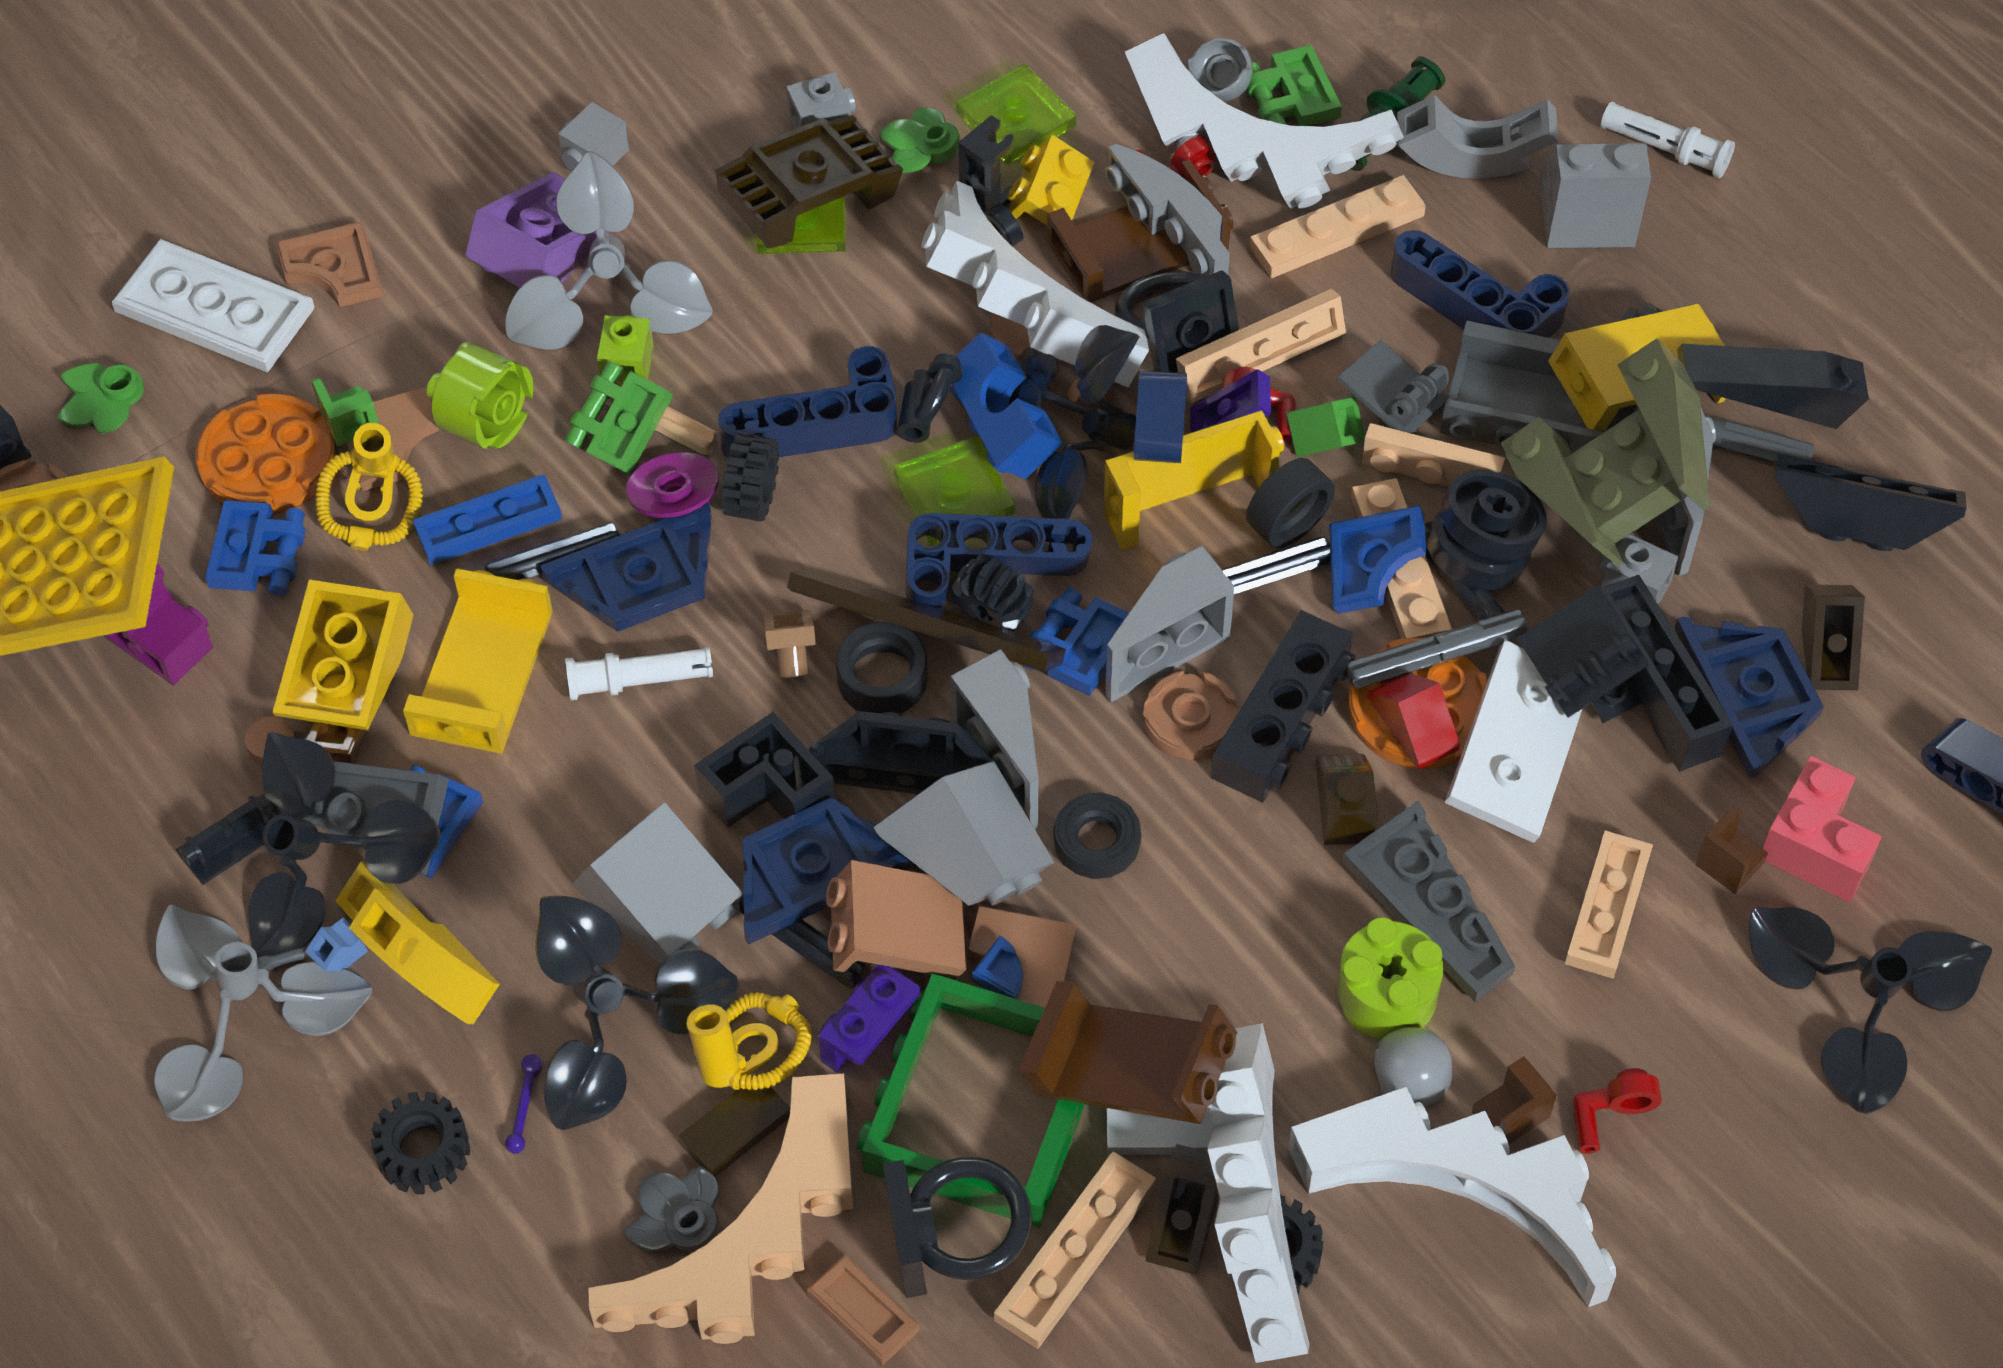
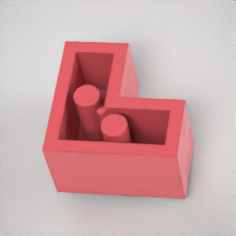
(1814, 839)

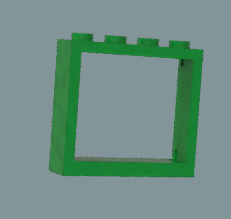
(992, 1009)

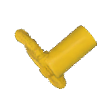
(371, 457)
(718, 1047)

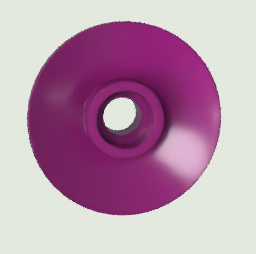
(672, 484)

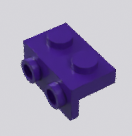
(866, 1017)

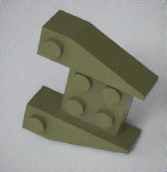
(1630, 468)

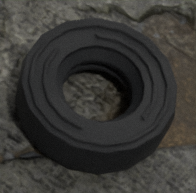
(1090, 862)

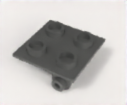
(1395, 388)

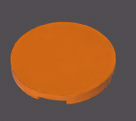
(265, 452)
(1462, 689)

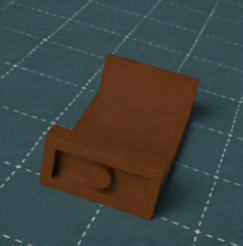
(1117, 249)
(1127, 1057)

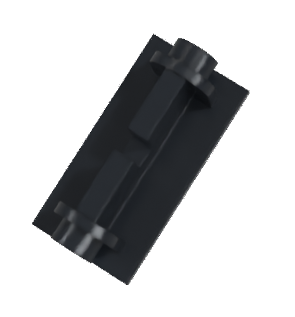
(227, 839)

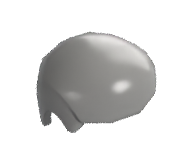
(1222, 68)
(1416, 1061)

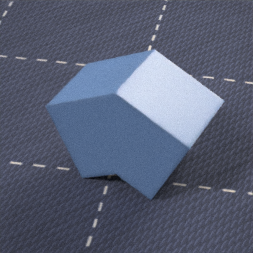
(336, 947)

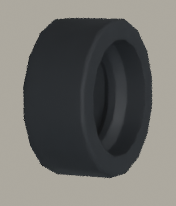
(1290, 502)
(881, 638)

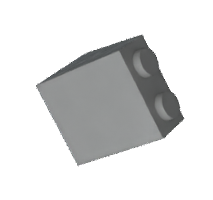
(1594, 194)
(970, 836)
(660, 886)

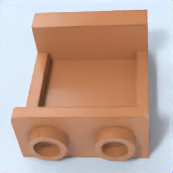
(895, 921)

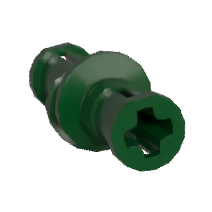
(1408, 91)

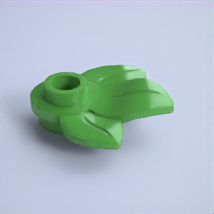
(921, 139)
(100, 396)

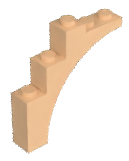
(764, 1240)

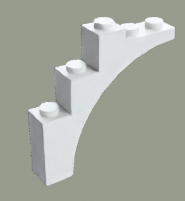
(1245, 143)
(1011, 286)
(1470, 1158)
(1250, 1206)

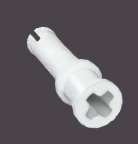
(1686, 144)
(614, 673)

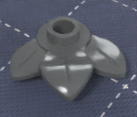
(671, 1207)

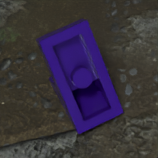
(1234, 401)

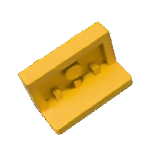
(1050, 180)

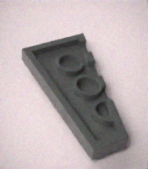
(364, 787)
(1418, 886)

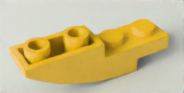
(415, 947)

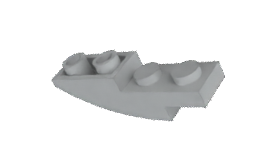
(1170, 203)

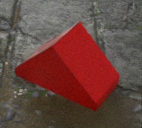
(1417, 717)

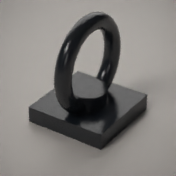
(1181, 319)
(916, 1229)

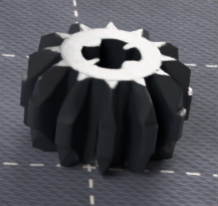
(993, 593)

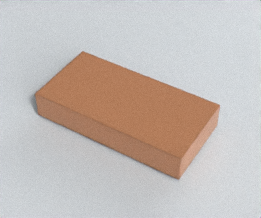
(863, 1310)

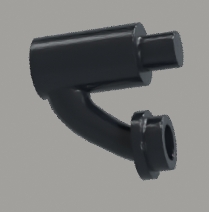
(924, 398)

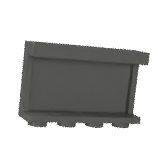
(1507, 384)

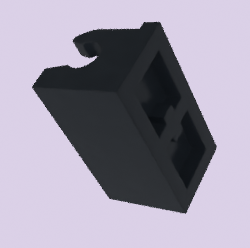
(980, 163)

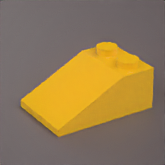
(343, 654)

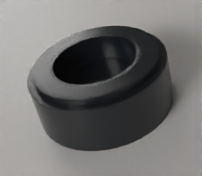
(1005, 224)

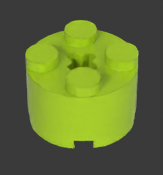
(480, 396)
(1389, 978)

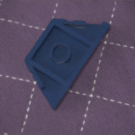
(638, 571)
(1757, 685)
(797, 858)

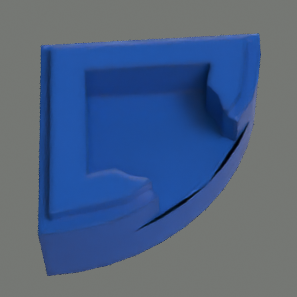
(1000, 970)

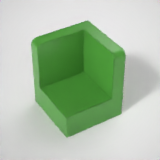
(344, 410)
(1326, 426)

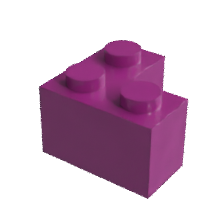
(172, 637)

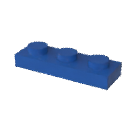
(487, 519)

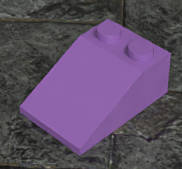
(525, 235)

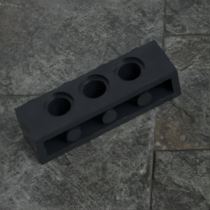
(1307, 646)

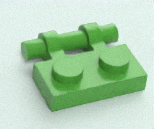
(1305, 88)
(628, 421)

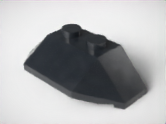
(1866, 505)
(897, 751)

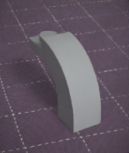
(1471, 147)

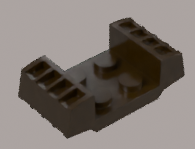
(806, 171)

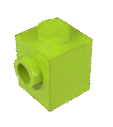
(626, 343)

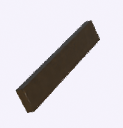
(926, 619)

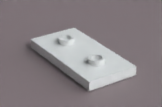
(213, 305)
(1513, 749)

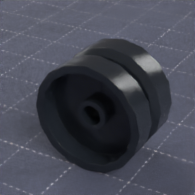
(1486, 529)

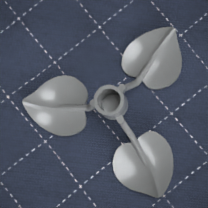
(600, 200)
(195, 947)

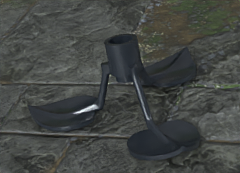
(1097, 364)
(295, 776)
(569, 948)
(1859, 1064)

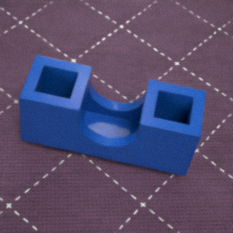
(1015, 435)

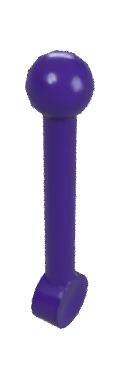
(531, 1067)

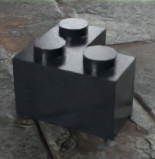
(762, 767)

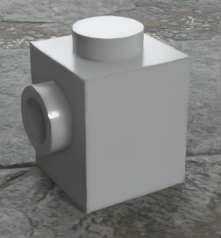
(819, 99)
(596, 132)
(1642, 559)

